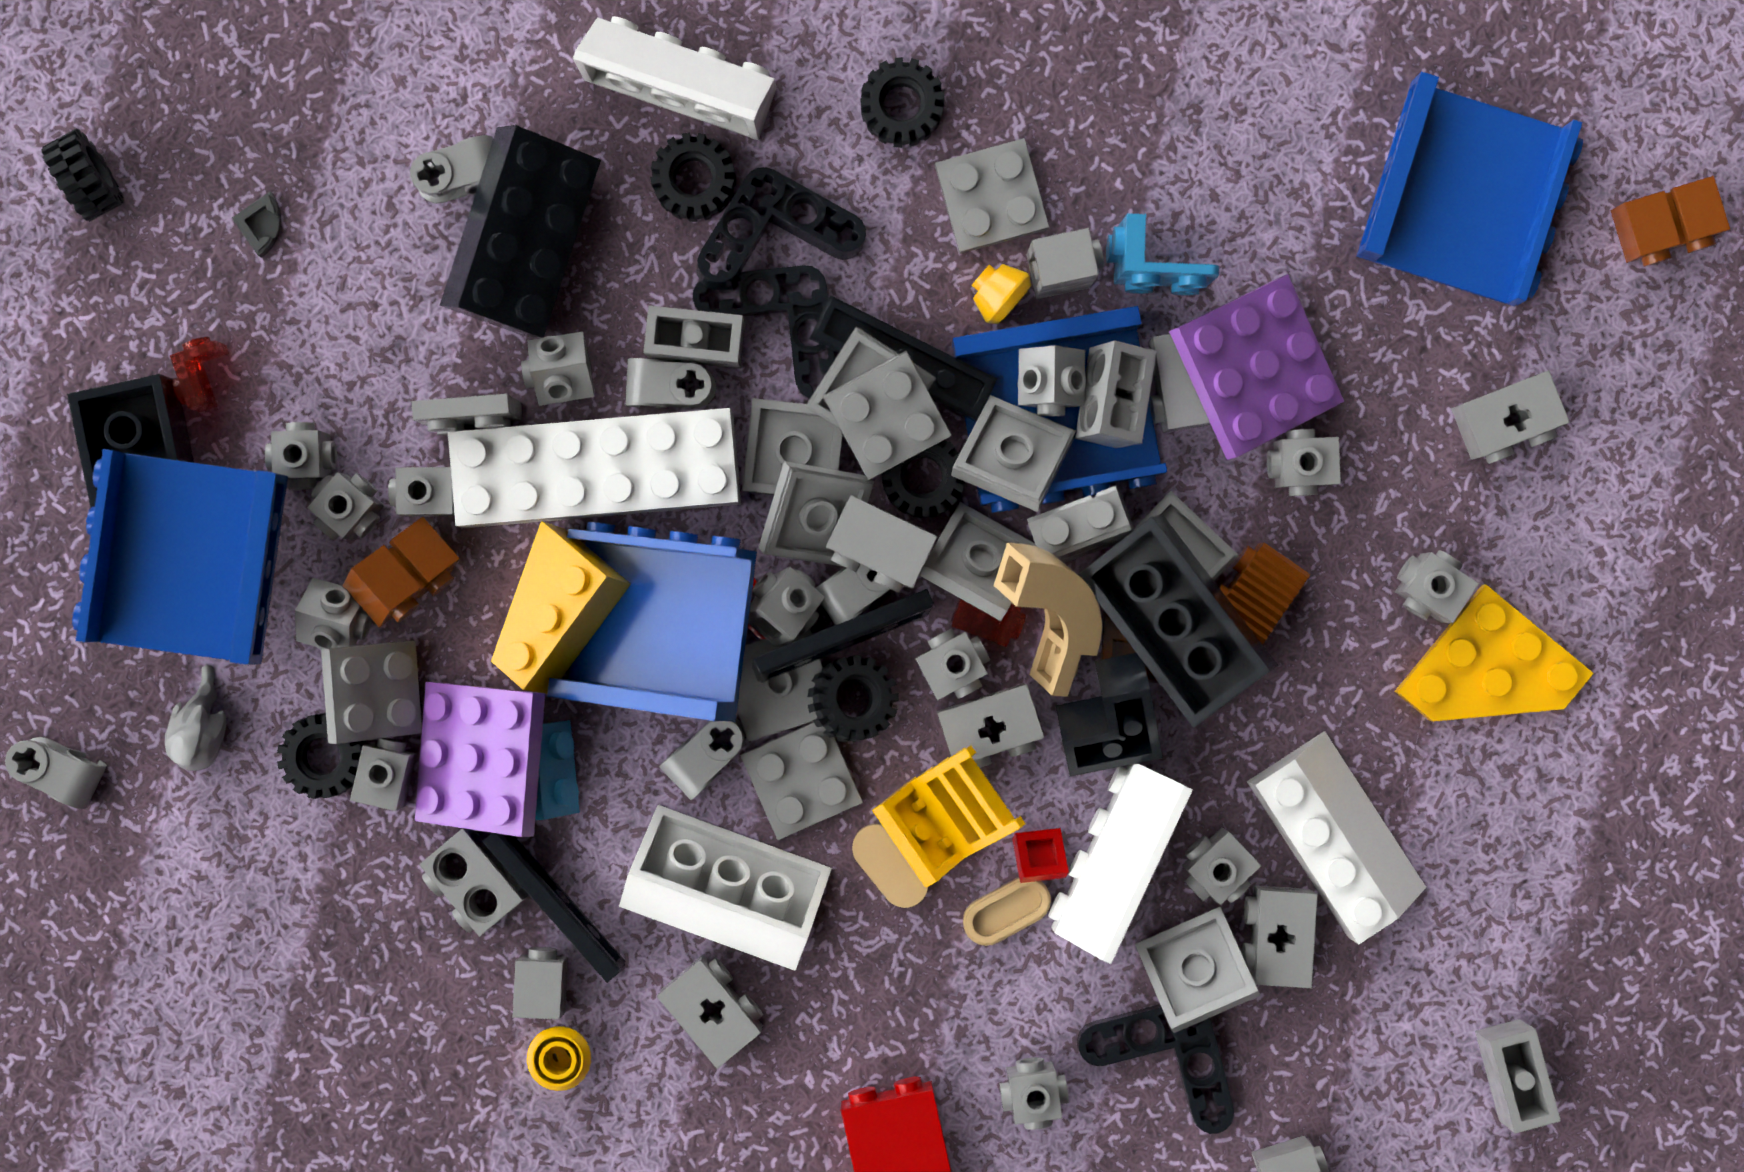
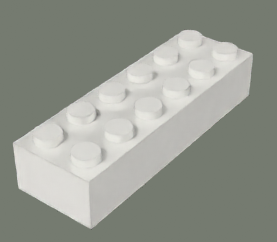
(594, 468)

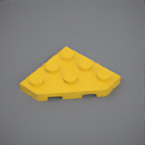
(1492, 666)

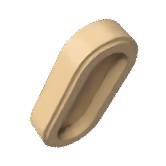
(887, 867)
(1006, 911)

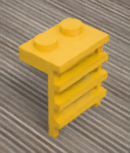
(945, 816)

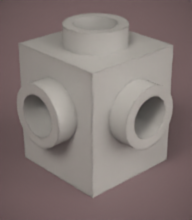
(558, 368)
(1051, 379)
(317, 458)
(1320, 459)
(361, 506)
(1450, 591)
(784, 605)
(330, 617)
(934, 664)
(1236, 869)
(1029, 1076)

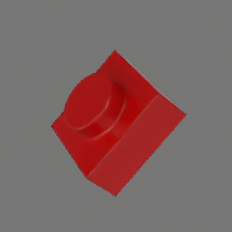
(1040, 855)

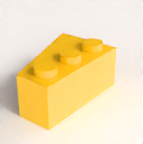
(555, 609)

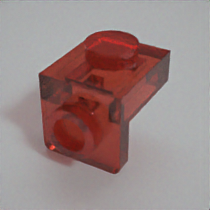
(192, 382)
(977, 622)

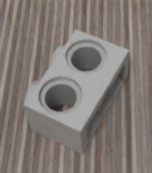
(1116, 394)
(482, 872)

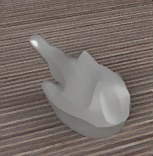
(194, 733)

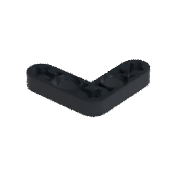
(776, 211)
(797, 308)
(1184, 1045)

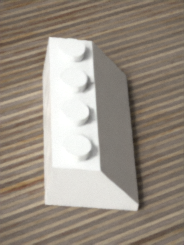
(676, 76)
(1338, 838)
(1119, 860)
(725, 887)

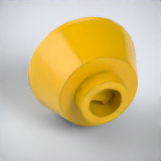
(1000, 291)
(568, 1069)

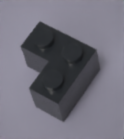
(1116, 726)

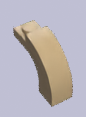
(1072, 613)

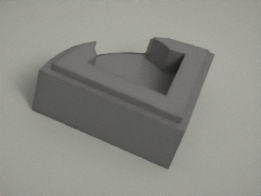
(260, 223)

